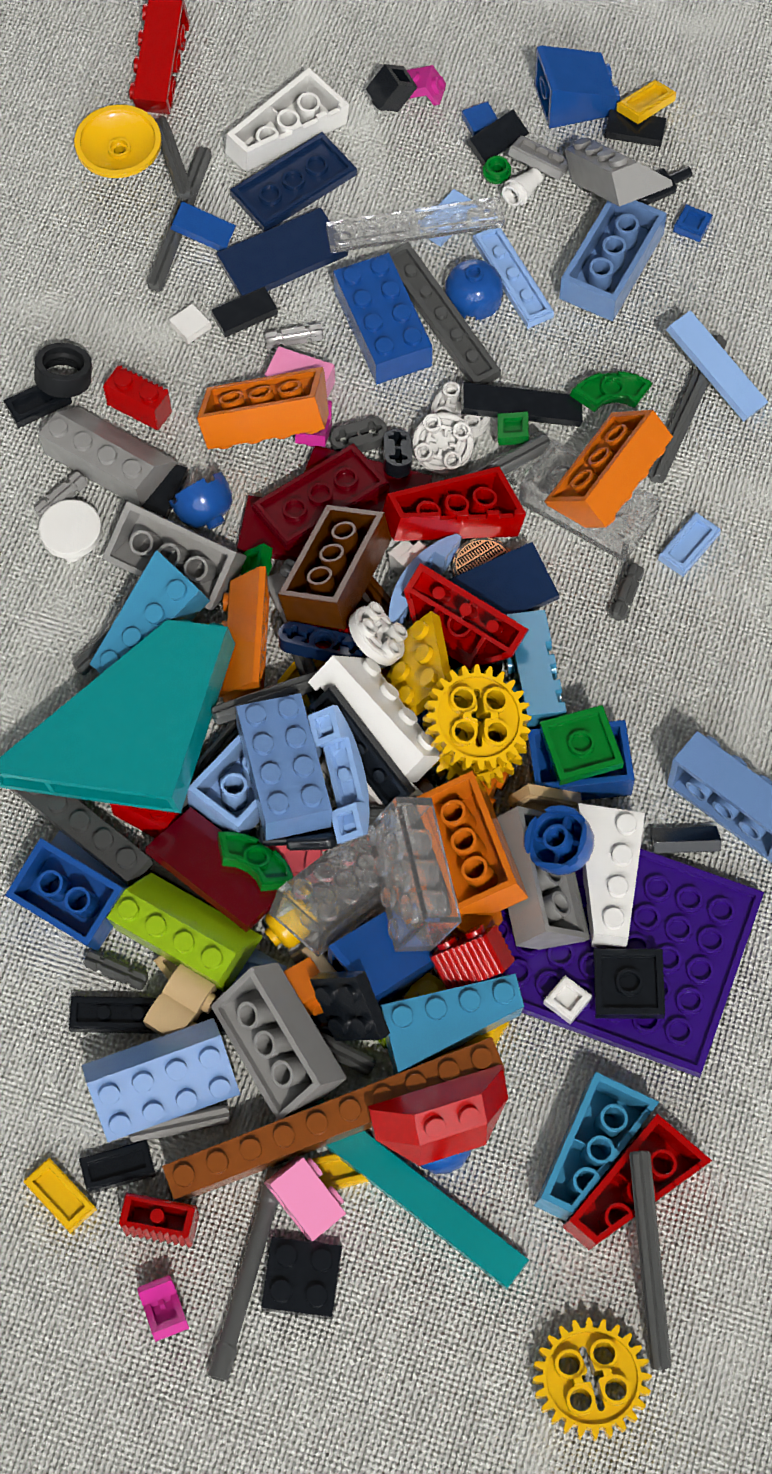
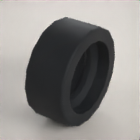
(62, 385)

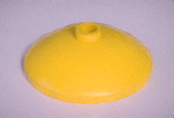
(116, 131)

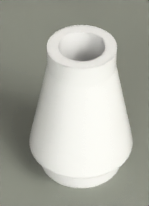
(520, 188)

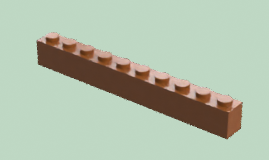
(315, 1126)

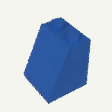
(573, 85)
(373, 951)

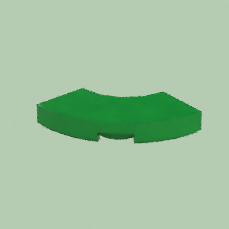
(611, 388)
(259, 861)

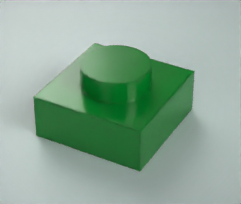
(513, 428)
(257, 557)

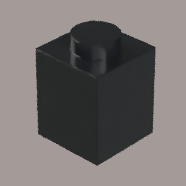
(391, 88)

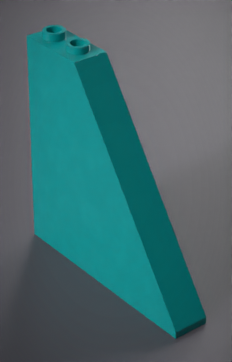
(132, 728)

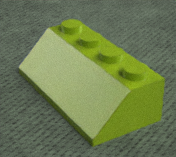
(183, 930)

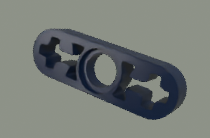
(300, 646)

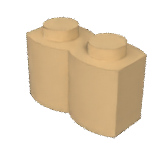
(181, 1002)

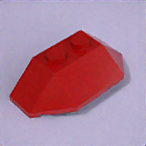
(470, 626)
(441, 1117)

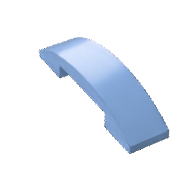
(436, 557)
(345, 771)

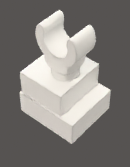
(402, 554)

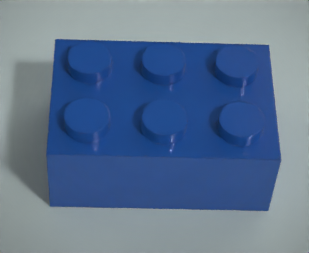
(606, 785)
(66, 894)

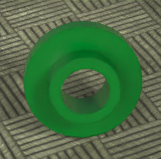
(499, 164)

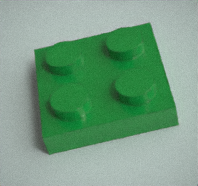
(581, 745)

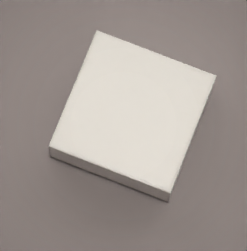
(190, 324)
(567, 999)

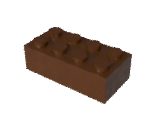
(335, 567)

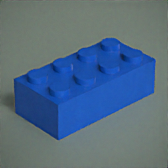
(382, 318)

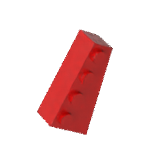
(159, 55)
(468, 505)
(612, 1200)

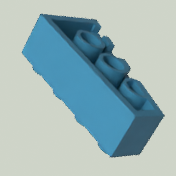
(157, 597)
(536, 670)
(447, 1019)
(595, 1137)

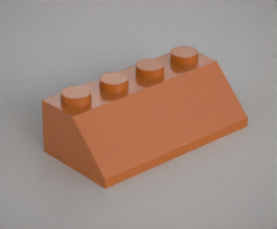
(264, 408)
(610, 468)
(248, 624)
(475, 847)

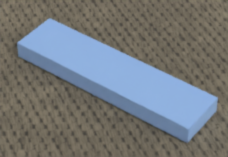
(516, 279)
(717, 366)

